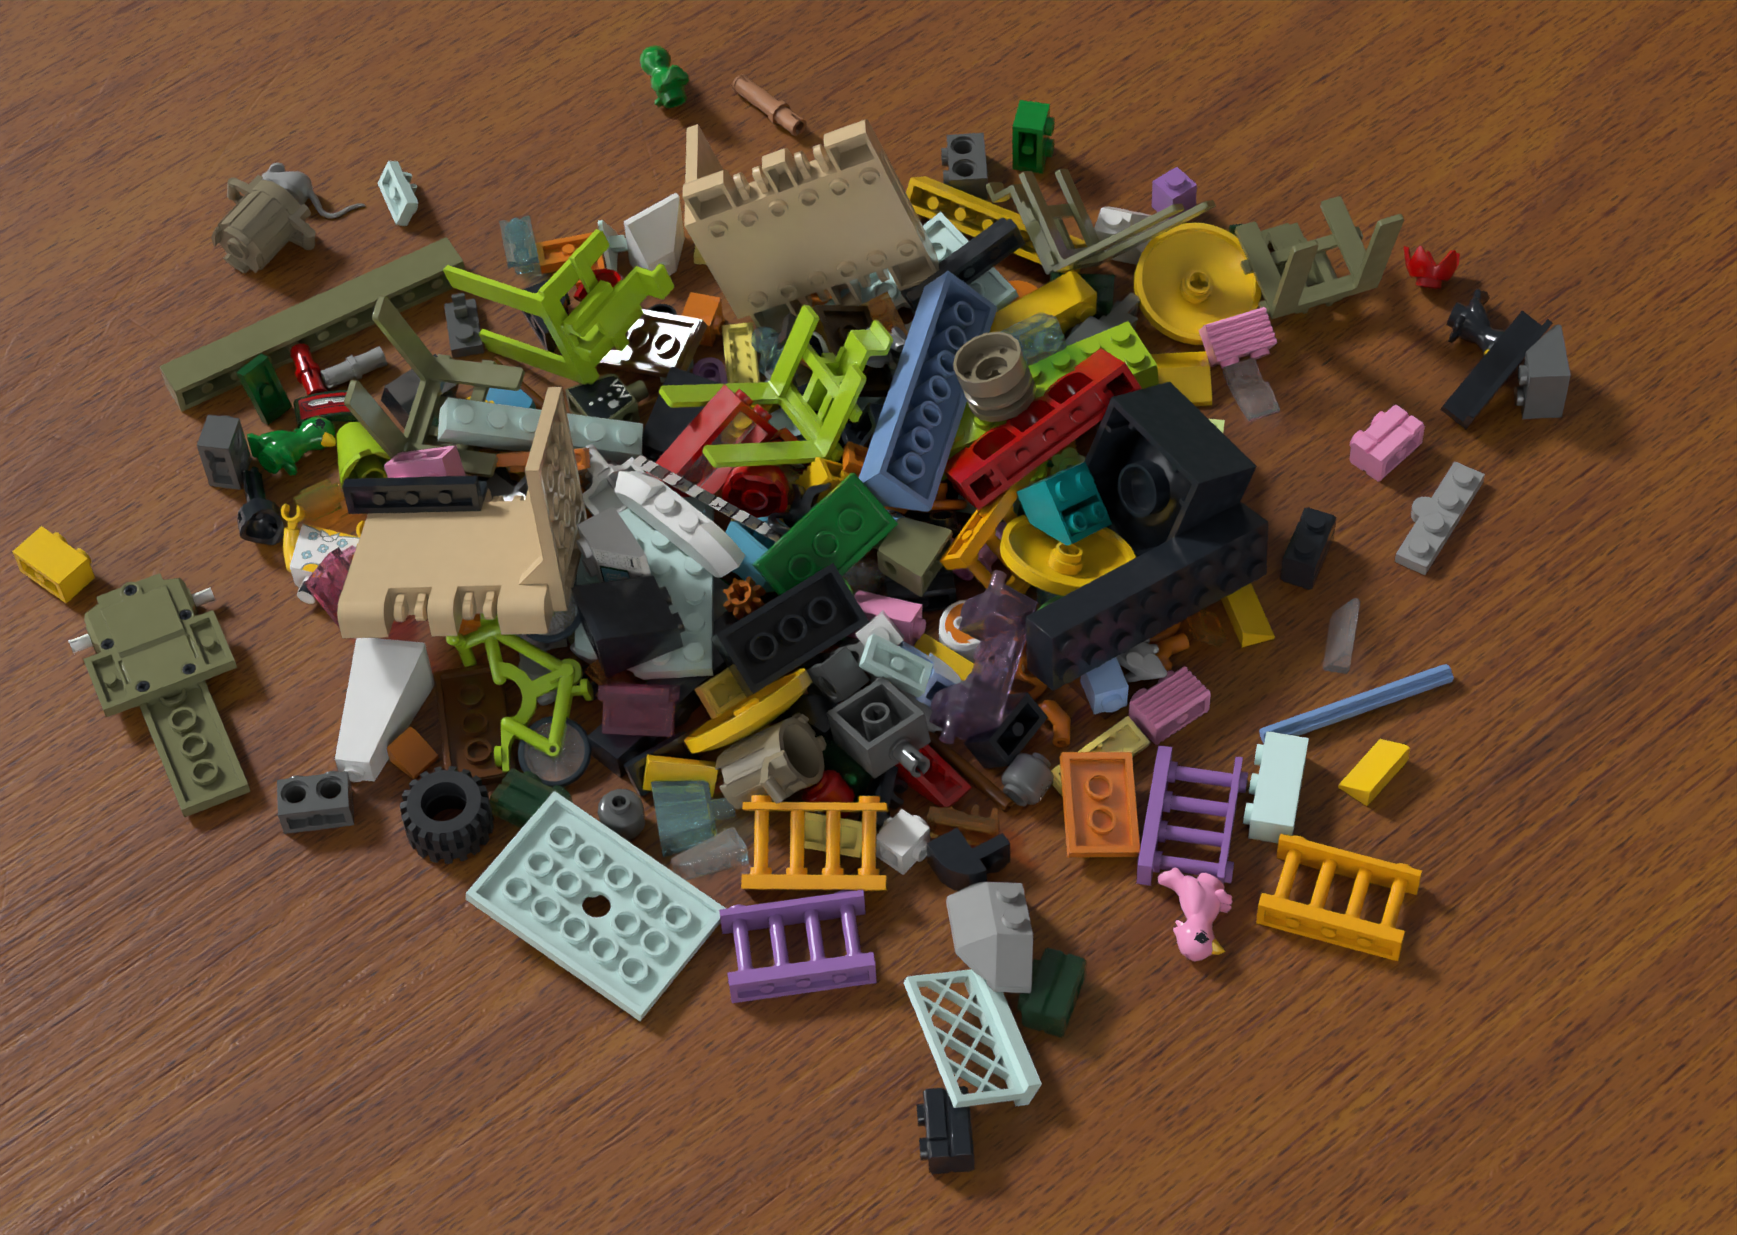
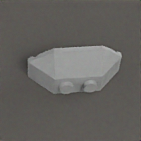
(994, 934)

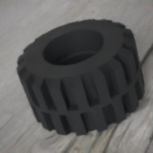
(440, 792)

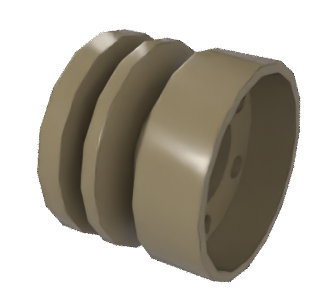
(994, 376)

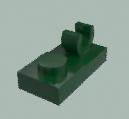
(264, 389)

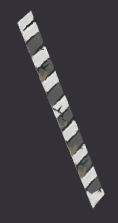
(706, 497)

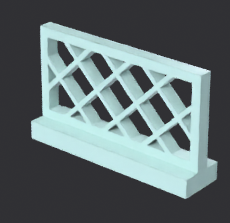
(1000, 1035)

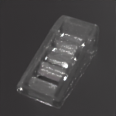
(712, 856)

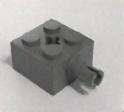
(881, 729)

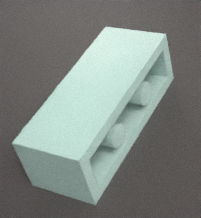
(1276, 786)

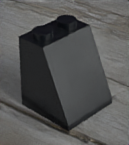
(666, 422)
(628, 621)

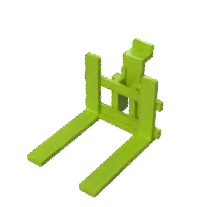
(598, 319)
(830, 391)

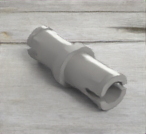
(353, 368)

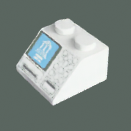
(611, 548)

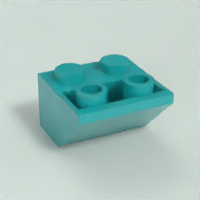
(1065, 505)

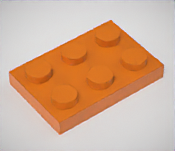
(1099, 804)

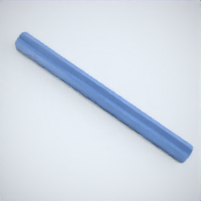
(1362, 702)

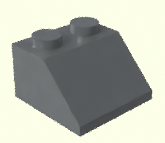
(1544, 377)

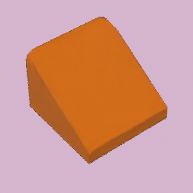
(411, 753)

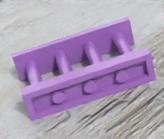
(1163, 801)
(801, 977)

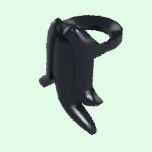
(801, 505)

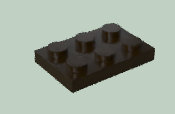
(835, 325)

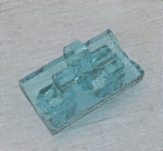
(519, 244)
(765, 342)

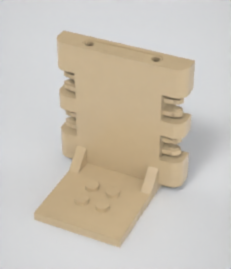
(804, 225)
(495, 561)

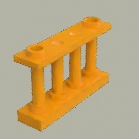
(981, 531)
(797, 876)
(1333, 927)

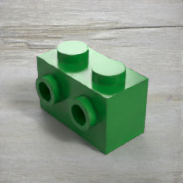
(1032, 136)

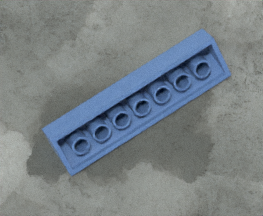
(925, 397)

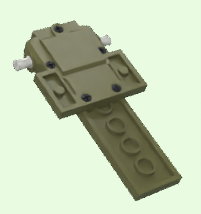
(158, 657)

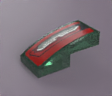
(325, 405)

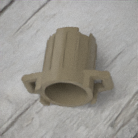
(261, 224)
(773, 762)

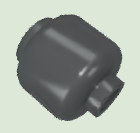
(1027, 779)
(622, 813)

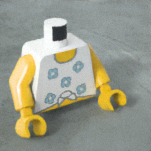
(308, 547)

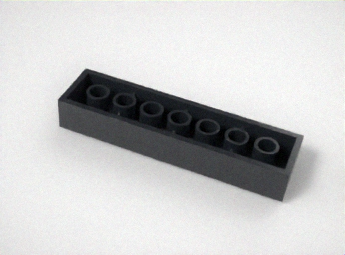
(1146, 596)

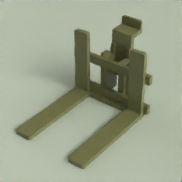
(1052, 238)
(1299, 270)
(428, 400)

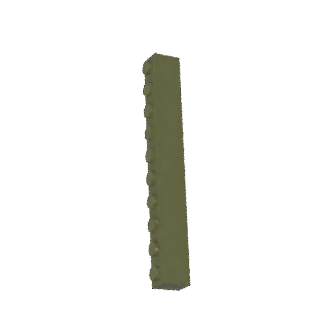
(312, 322)

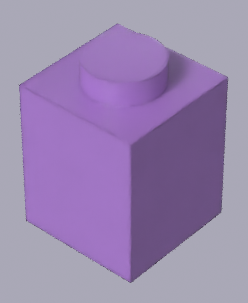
(1172, 189)

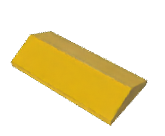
(1188, 373)

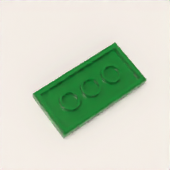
(834, 531)

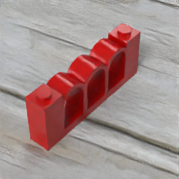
(1040, 431)

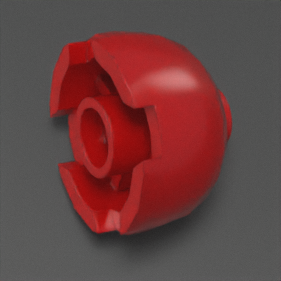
(757, 489)

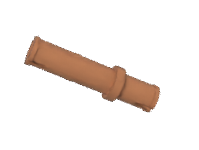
(778, 111)

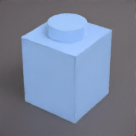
(1106, 687)

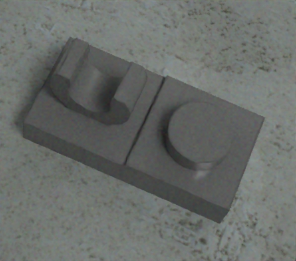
(463, 326)

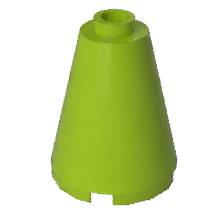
(359, 454)

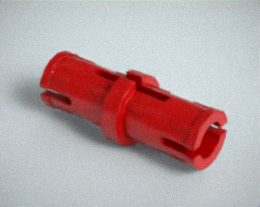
(306, 370)

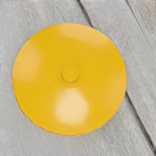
(1193, 280)
(1060, 567)
(750, 714)

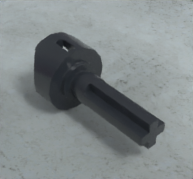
(259, 518)

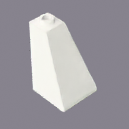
(382, 698)

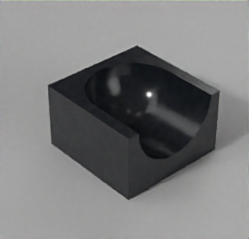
(1163, 466)

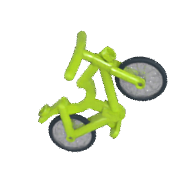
(554, 745)

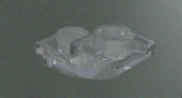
(1250, 390)

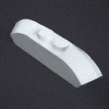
(679, 522)

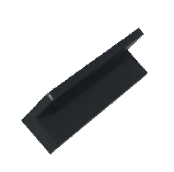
(974, 257)
(1494, 369)
(414, 494)

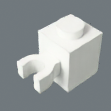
(881, 626)

